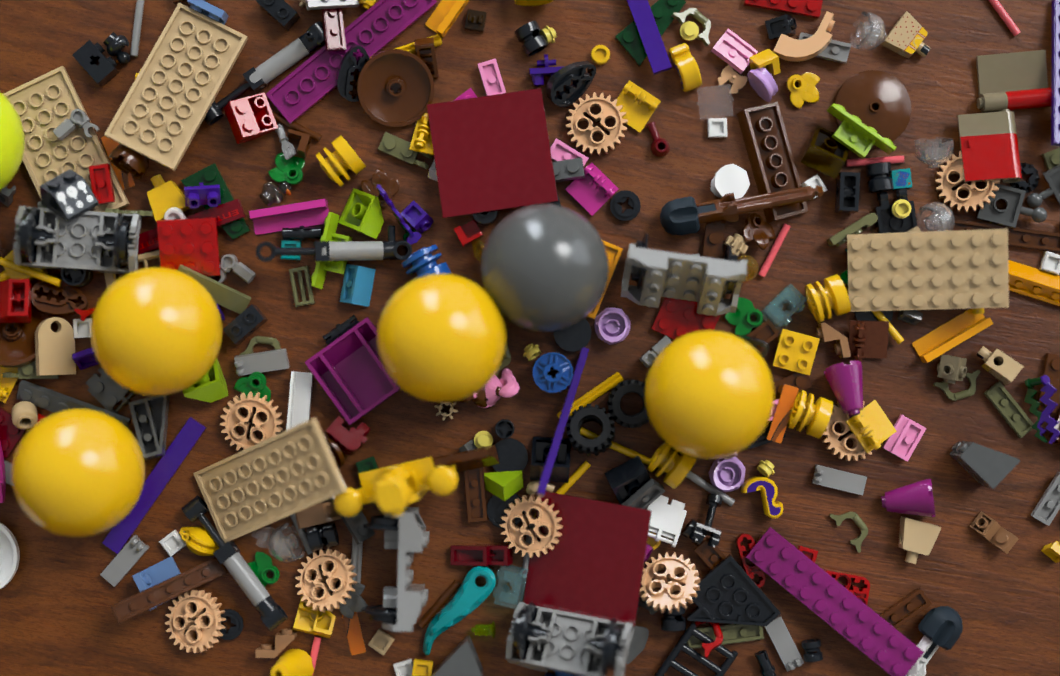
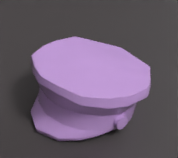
(763, 83)
(612, 325)
(727, 474)

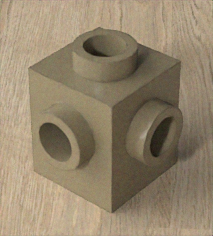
(952, 368)

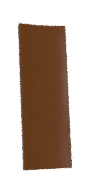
(770, 156)
(469, 459)

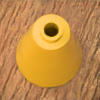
(293, 663)

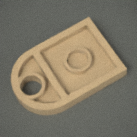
(54, 348)

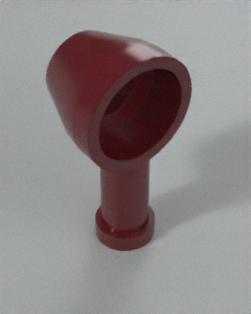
(656, 140)

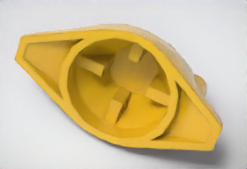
(198, 541)

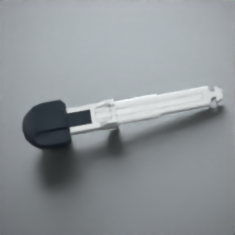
(940, 629)

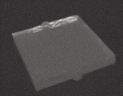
(715, 101)

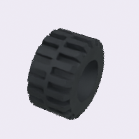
(614, 407)
(586, 414)

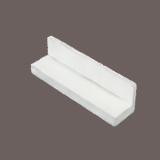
(299, 398)

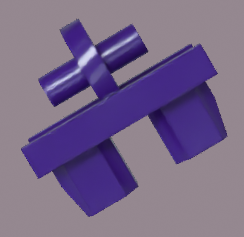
(538, 73)
(202, 195)

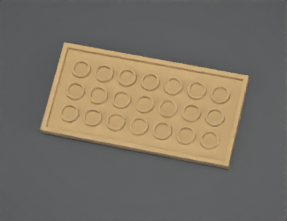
(176, 86)
(42, 108)
(928, 270)
(270, 480)

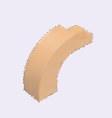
(801, 50)

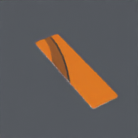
(126, 181)
(782, 413)
(354, 634)

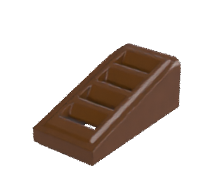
(427, 46)

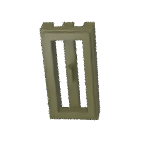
(294, 288)

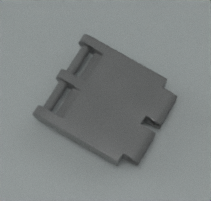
(108, 391)

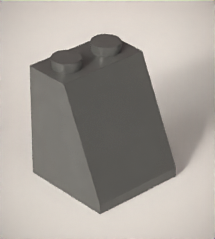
(982, 463)
(461, 661)

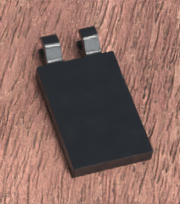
(887, 221)

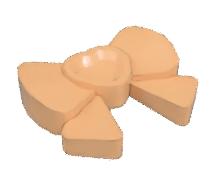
(733, 77)

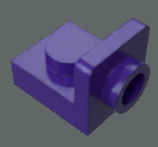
(417, 217)

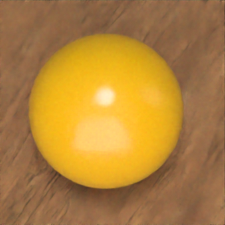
(156, 331)
(441, 338)
(709, 394)
(78, 472)

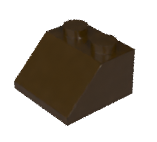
(825, 153)

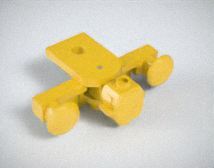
(391, 490)

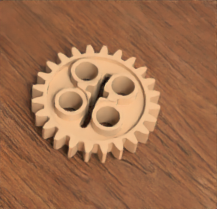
(608, 110)
(976, 196)
(236, 418)
(840, 447)
(546, 517)
(669, 582)
(311, 588)
(184, 609)

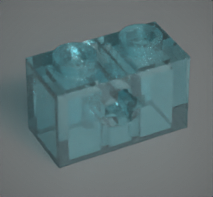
(774, 309)
(516, 578)

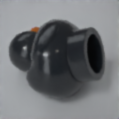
(115, 45)

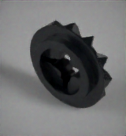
(1032, 180)
(621, 197)
(235, 630)

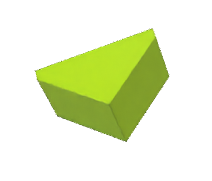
(504, 483)

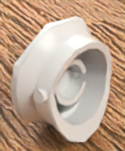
(730, 180)

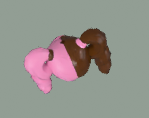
(494, 389)

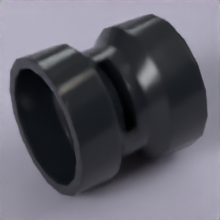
(504, 428)
(687, 532)
(812, 650)

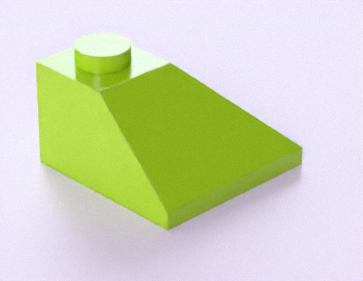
(363, 214)
(210, 387)

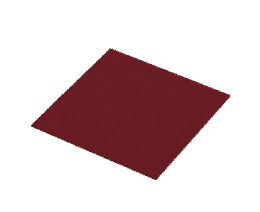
(492, 153)
(595, 563)

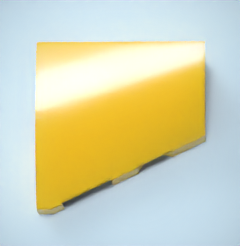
(313, 621)

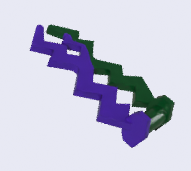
(410, 235)
(1045, 415)

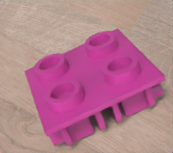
(592, 190)

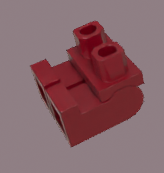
(347, 440)

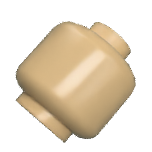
(24, 415)

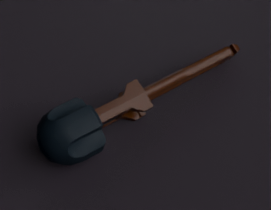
(684, 215)

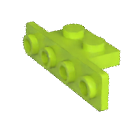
(856, 135)
(322, 267)

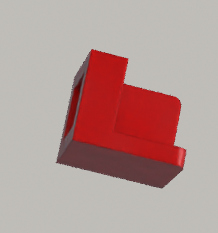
(468, 233)

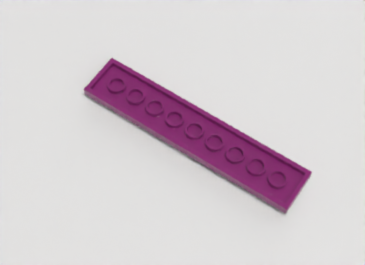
(318, 74)
(834, 604)

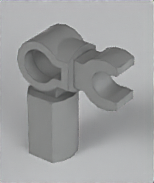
(79, 118)
(230, 262)
(649, 357)

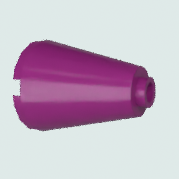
(847, 385)
(911, 499)

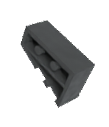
(151, 424)

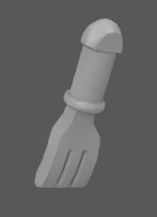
(287, 148)

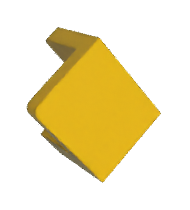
(765, 59)

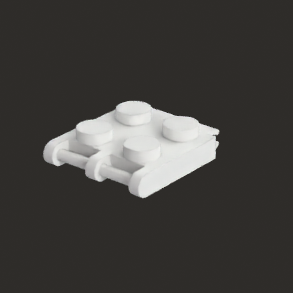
(666, 520)

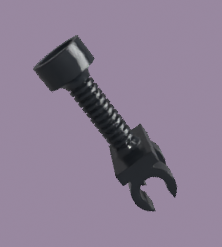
(713, 501)

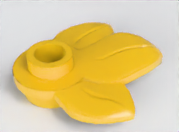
(805, 91)

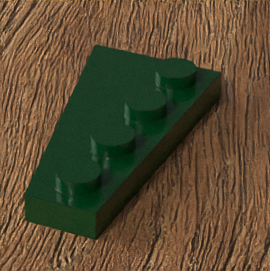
(662, 12)
(212, 176)

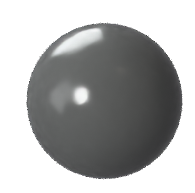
(544, 267)

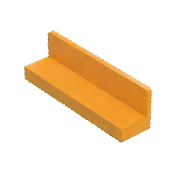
(445, 15)
(1034, 283)
(950, 335)

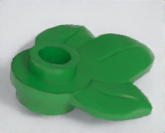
(286, 168)
(741, 317)
(246, 384)
(261, 566)

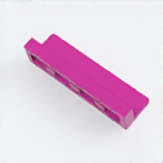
(289, 216)

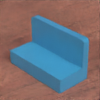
(357, 285)

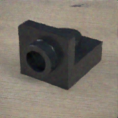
(783, 24)

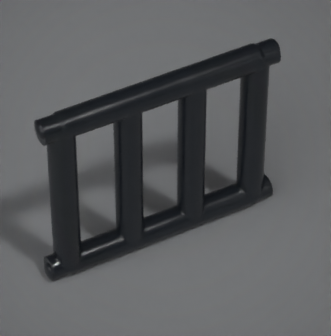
(681, 646)

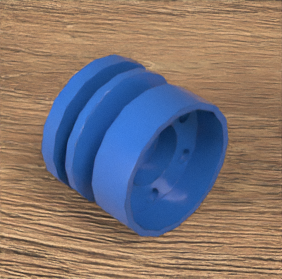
(425, 263)
(562, 378)

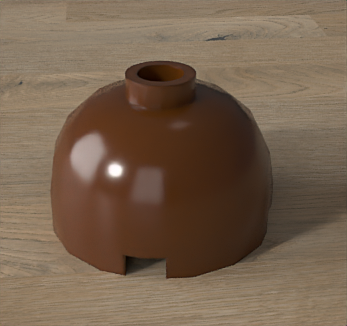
(129, 161)

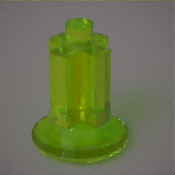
(485, 629)

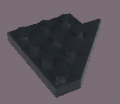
(731, 598)

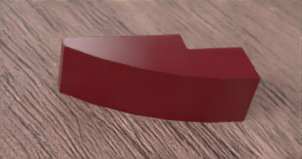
(481, 555)

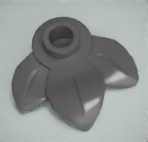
(355, 603)

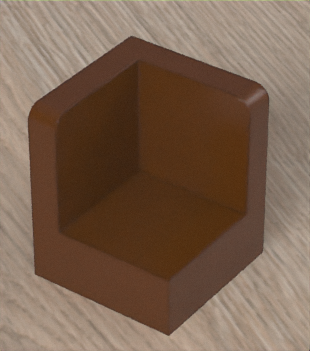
(300, 142)

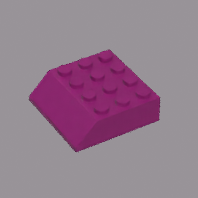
(353, 372)

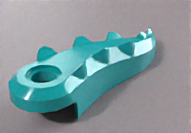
(464, 602)

